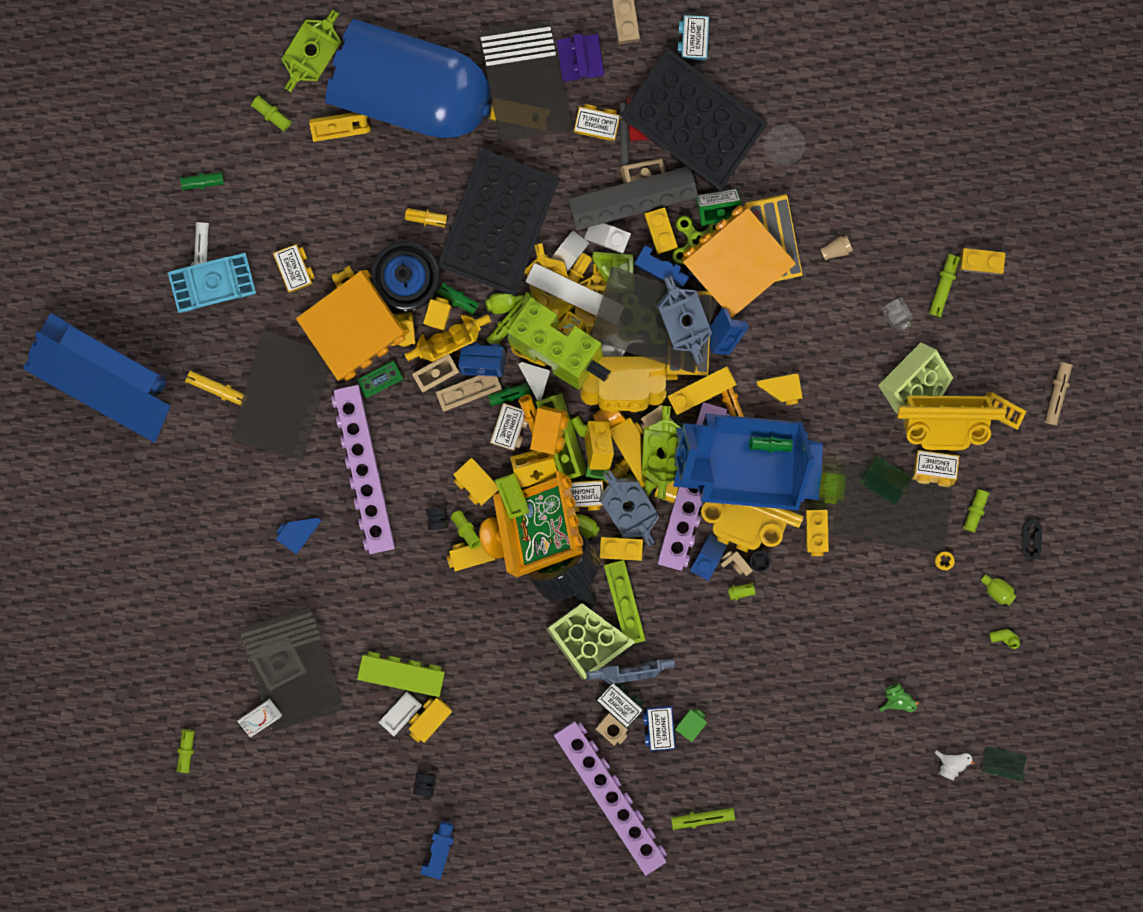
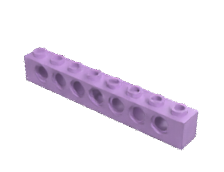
(385, 540)
(680, 560)
(646, 862)

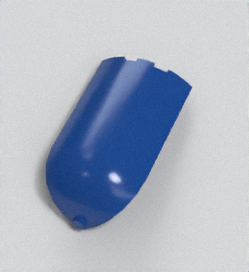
(407, 82)

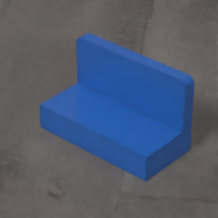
(726, 333)

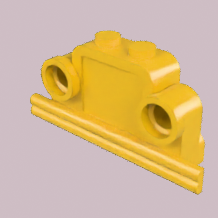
(630, 386)
(948, 421)
(748, 524)

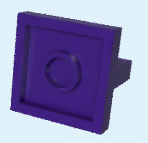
(580, 57)

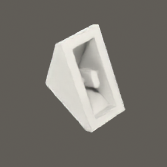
(571, 249)
(536, 378)

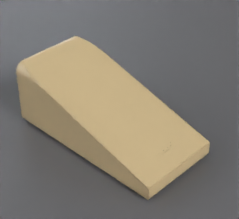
(644, 173)

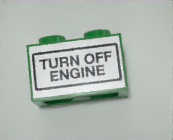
(717, 206)

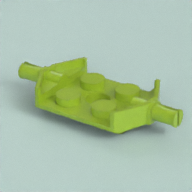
(311, 67)
(663, 436)

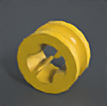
(938, 560)

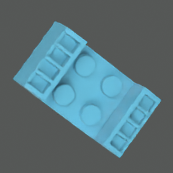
(211, 283)

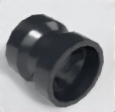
(437, 518)
(762, 561)
(424, 785)

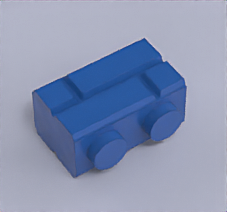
(482, 360)

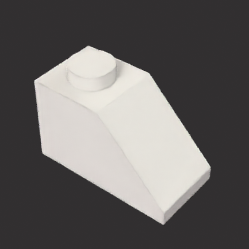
(608, 237)

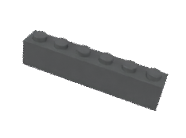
(633, 198)

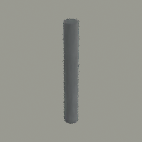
(624, 138)

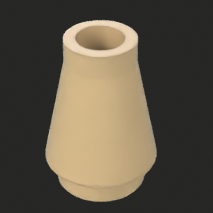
(837, 248)

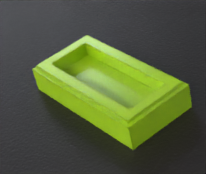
(512, 496)

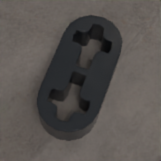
(1037, 539)

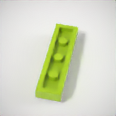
(624, 601)

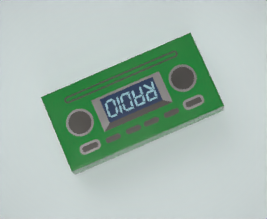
(380, 379)

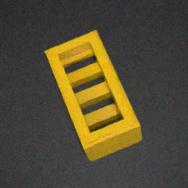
(998, 399)

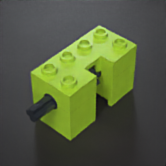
(571, 357)

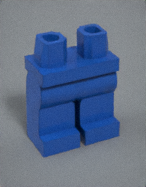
(658, 268)
(440, 850)

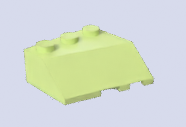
(917, 375)
(587, 639)

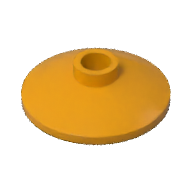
(490, 538)

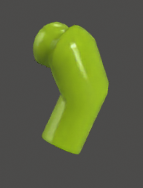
(579, 426)
(1007, 637)

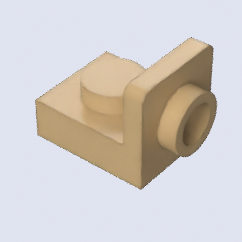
(740, 565)

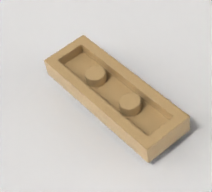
(467, 391)

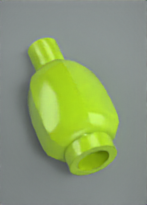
(502, 302)
(587, 526)
(999, 590)

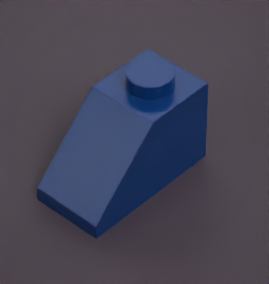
(297, 533)
(708, 557)

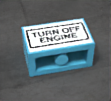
(695, 37)

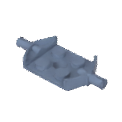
(672, 308)
(633, 521)
(614, 675)

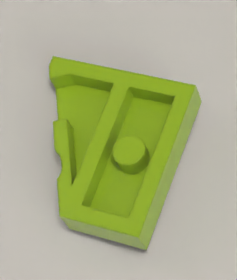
(606, 261)

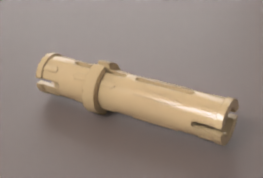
(1056, 402)

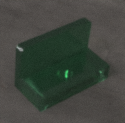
(886, 480)
(1004, 763)

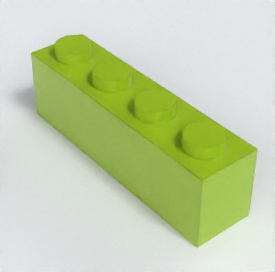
(570, 459)
(401, 675)

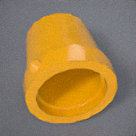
(613, 417)

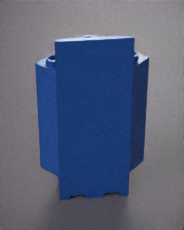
(98, 377)
(726, 471)

